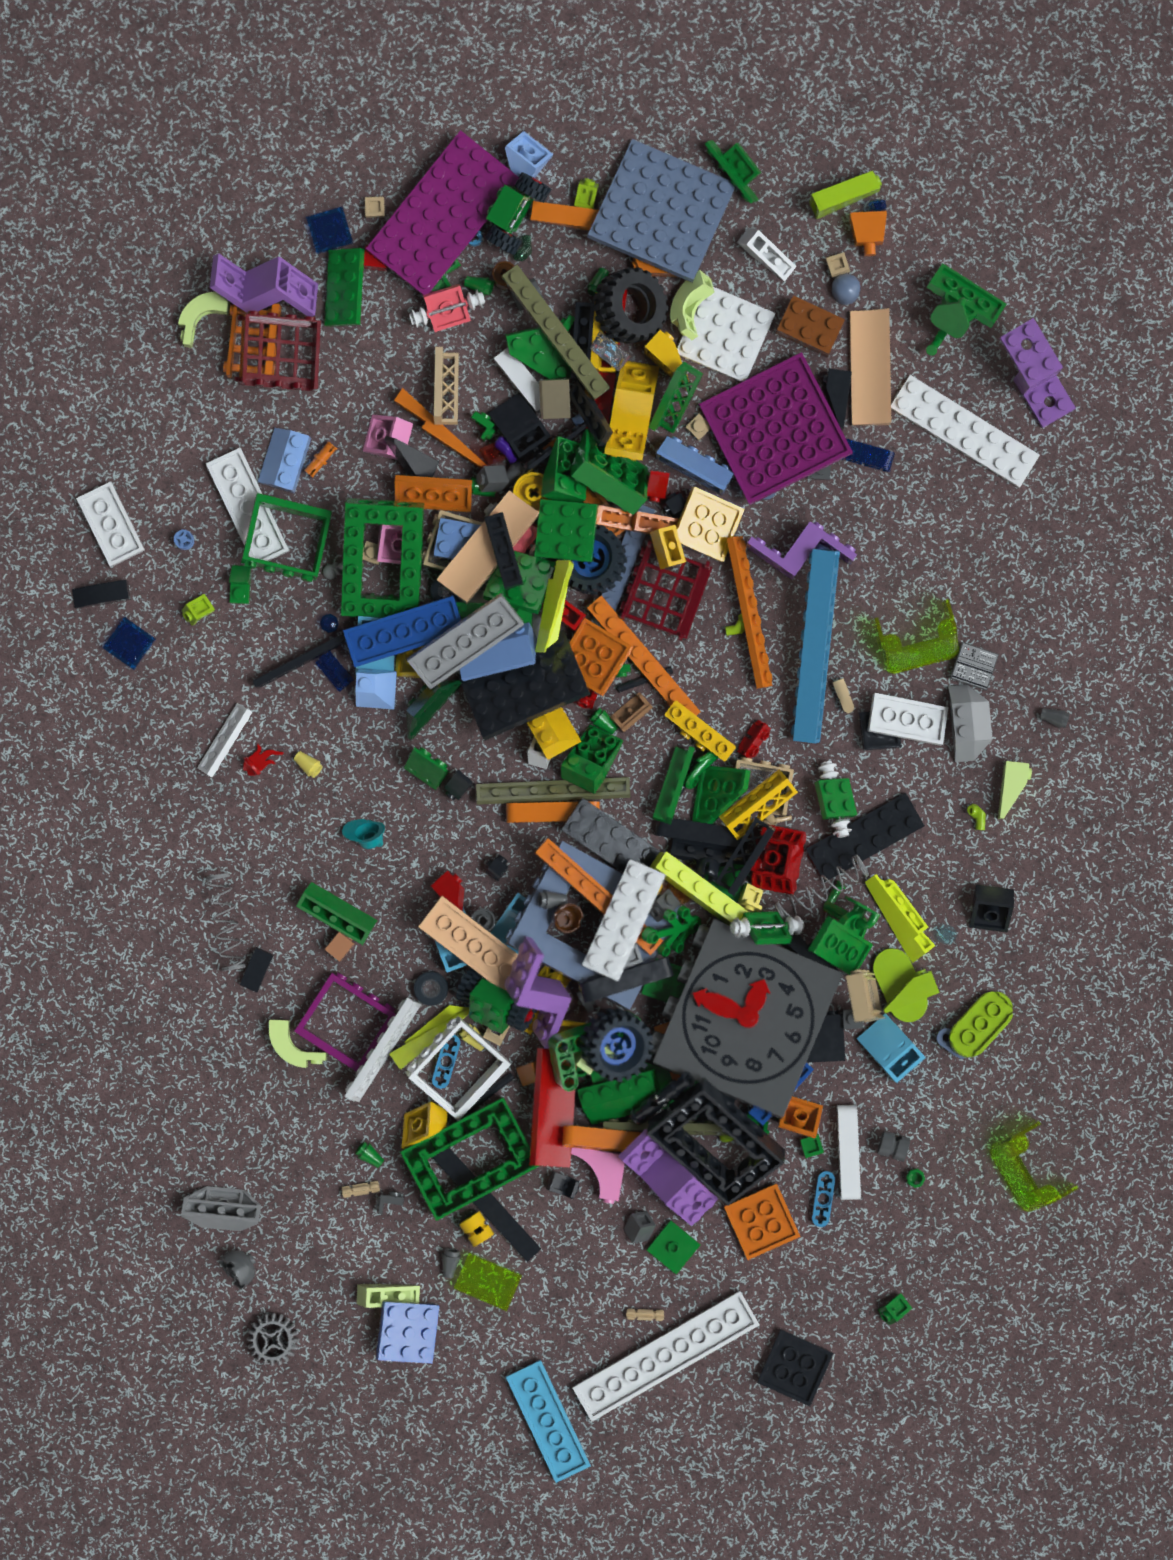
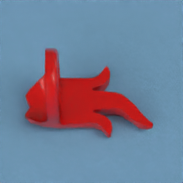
(257, 761)

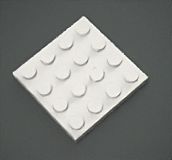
(728, 334)

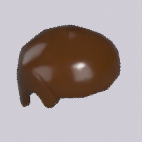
(567, 917)

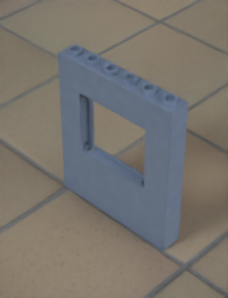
(559, 956)

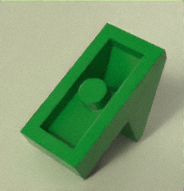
(240, 584)

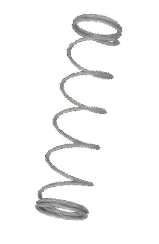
(784, 914)
(235, 966)

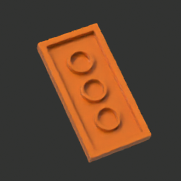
(435, 492)

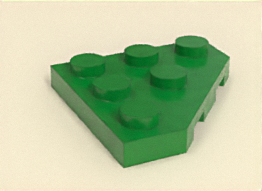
(537, 352)
(718, 791)

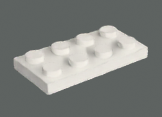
(110, 524)
(907, 719)

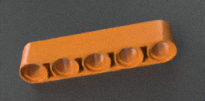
(540, 811)
(597, 1138)

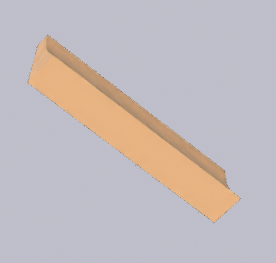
(870, 367)
(477, 558)

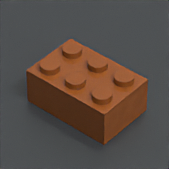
(810, 326)

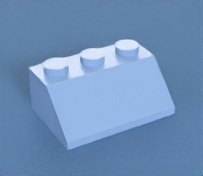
(284, 459)

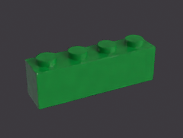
(336, 913)

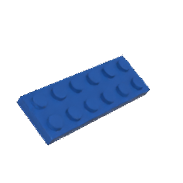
(401, 631)

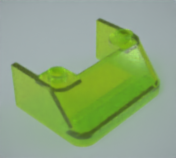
(920, 654)
(1014, 1172)

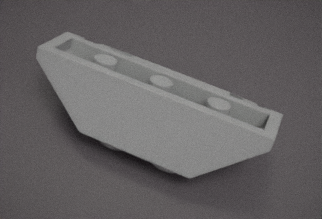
(969, 722)
(221, 1208)

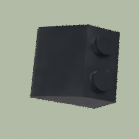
(991, 908)

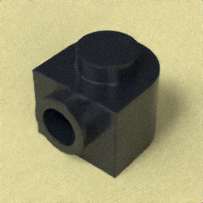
(674, 504)
(497, 867)

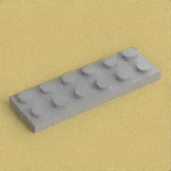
(465, 641)

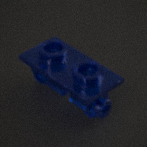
(334, 671)

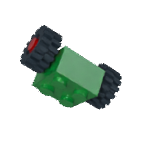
(511, 209)
(492, 1004)

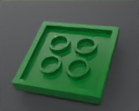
(566, 530)
(535, 577)

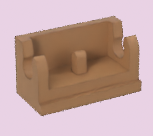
(631, 712)

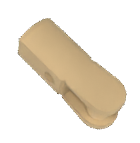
(843, 695)

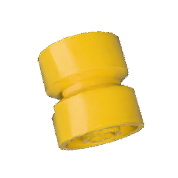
(473, 1222)

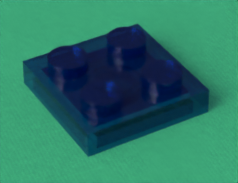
(129, 643)

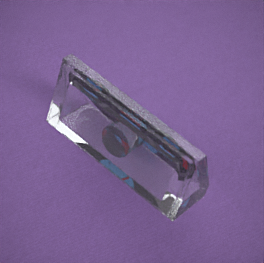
(610, 351)

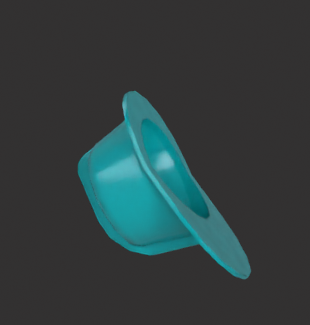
(365, 832)

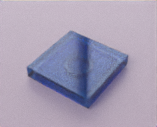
(329, 230)

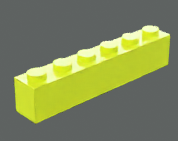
(697, 888)

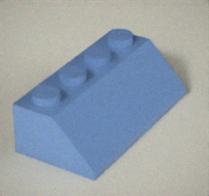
(692, 464)
(508, 654)

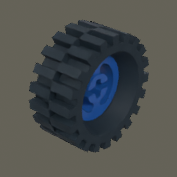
(589, 581)
(628, 1052)

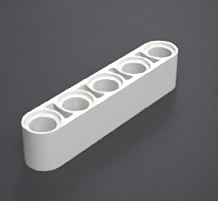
(849, 1152)

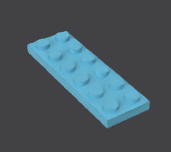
(548, 1421)

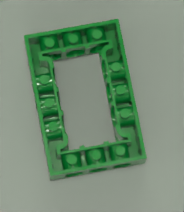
(386, 512)
(443, 1203)

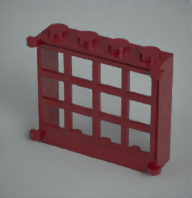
(277, 381)
(692, 601)

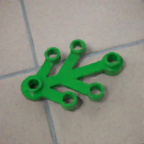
(689, 927)

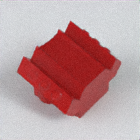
(779, 861)

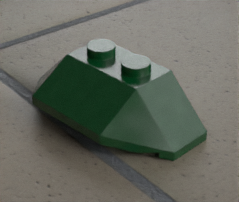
(427, 704)

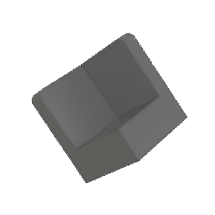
(639, 1227)

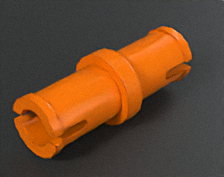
(320, 459)

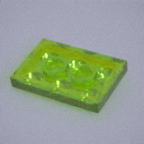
(487, 1281)

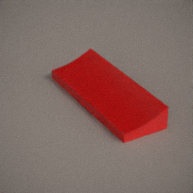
(551, 1112)

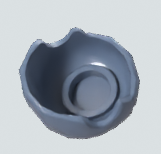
(845, 289)

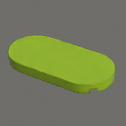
(892, 972)
(981, 1024)

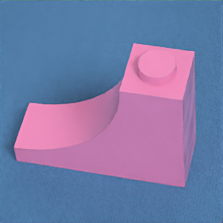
(608, 1170)

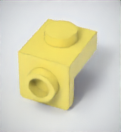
(750, 898)

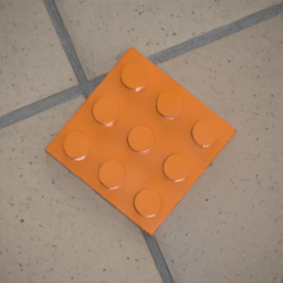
(598, 655)
(762, 1221)

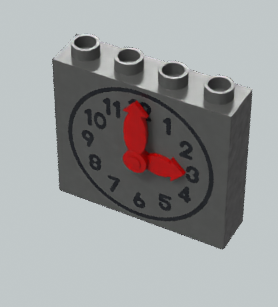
(745, 1018)

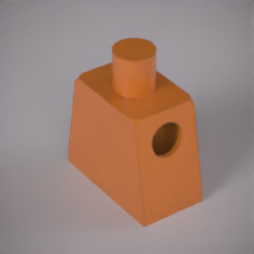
(868, 229)

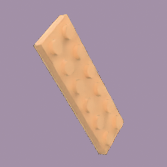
(469, 942)

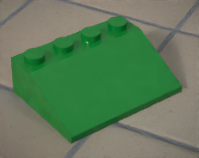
(615, 478)

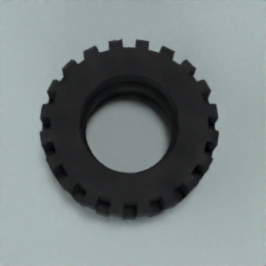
(649, 298)

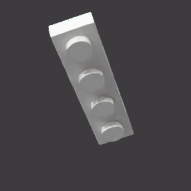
(224, 740)

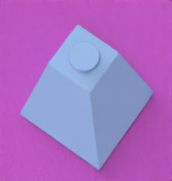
(526, 155)
(375, 688)

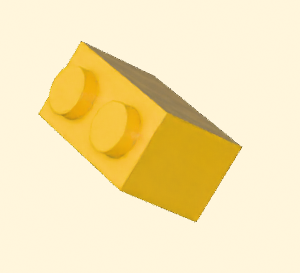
(667, 547)

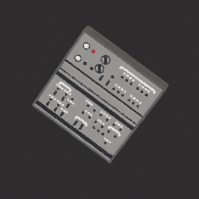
(974, 666)

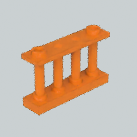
(270, 350)

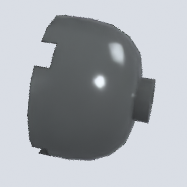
(239, 1267)

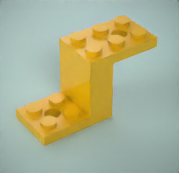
(632, 410)

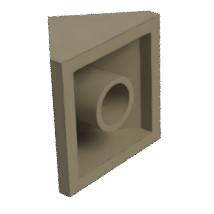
(555, 398)

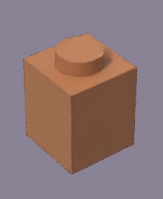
(340, 946)

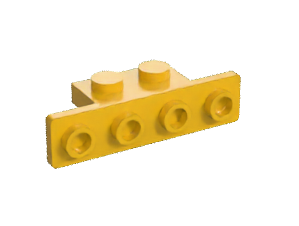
(696, 729)

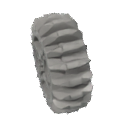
(266, 1333)

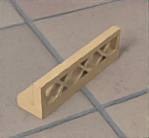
(438, 387)

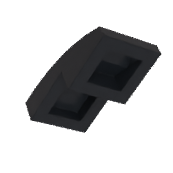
(256, 969)

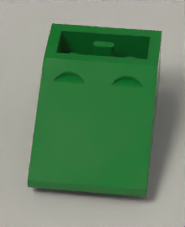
(557, 478)
(591, 759)
(425, 768)

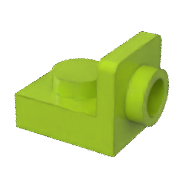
(586, 193)
(197, 609)

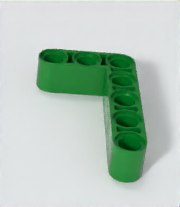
(565, 1052)

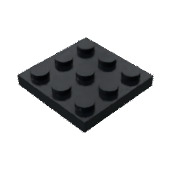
(795, 1367)

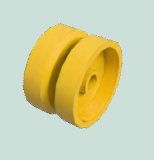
(528, 484)

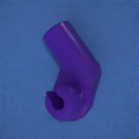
(502, 445)

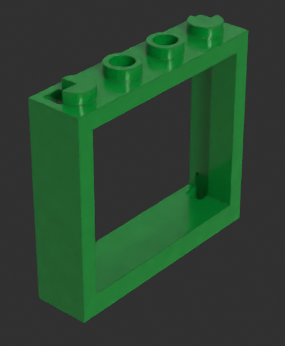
(293, 508)

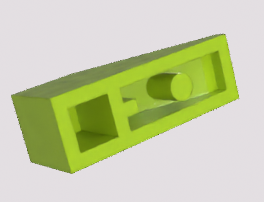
(916, 989)

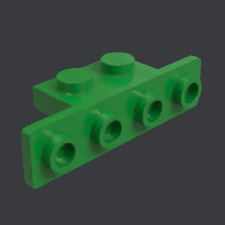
(738, 167)

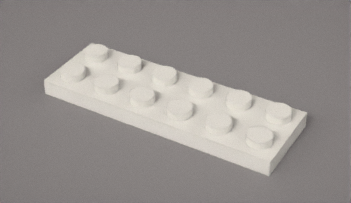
(238, 491)
(624, 920)
(386, 1043)

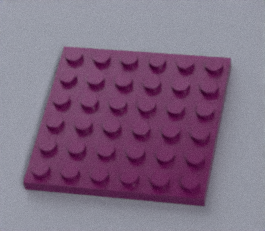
(776, 428)

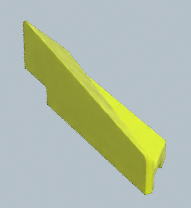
(554, 605)
(901, 916)
(424, 1037)

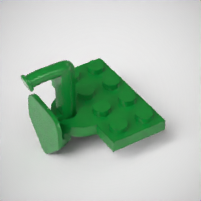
(960, 304)
(844, 941)

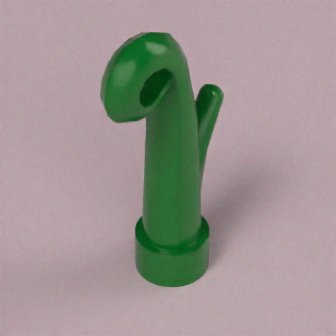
(703, 763)

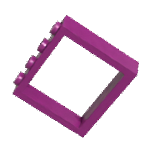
(330, 1049)

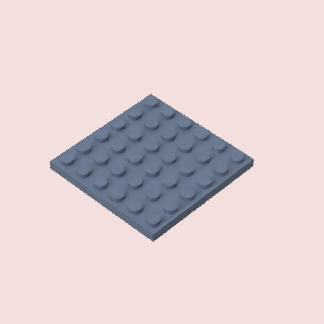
(662, 210)

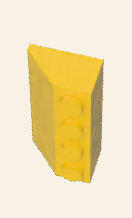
(554, 732)

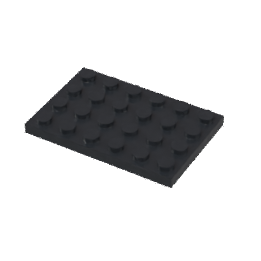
(527, 692)

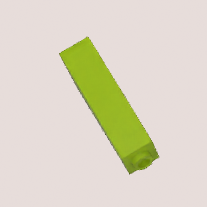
(844, 194)

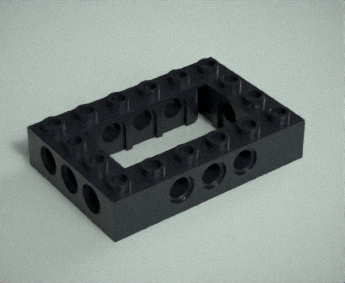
(727, 1184)

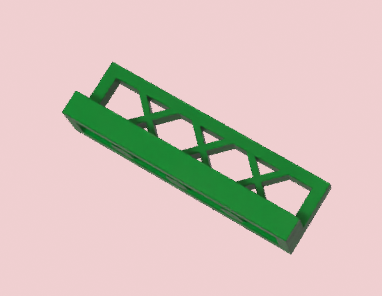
(669, 397)
(673, 784)

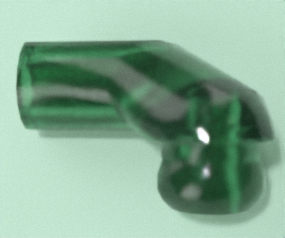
(526, 249)

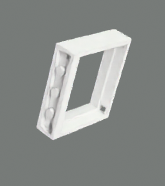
(477, 1089)

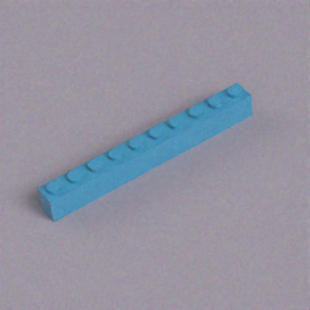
(816, 645)

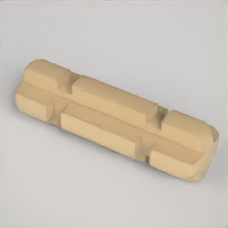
(360, 1189)
(645, 1314)

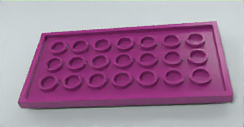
(441, 214)

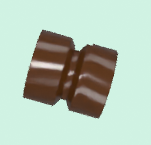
(499, 270)

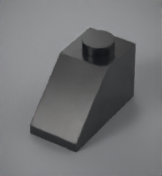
(458, 786)

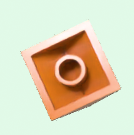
(801, 1117)

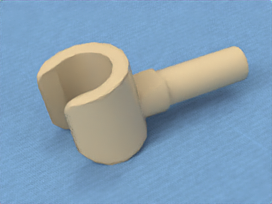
(771, 820)

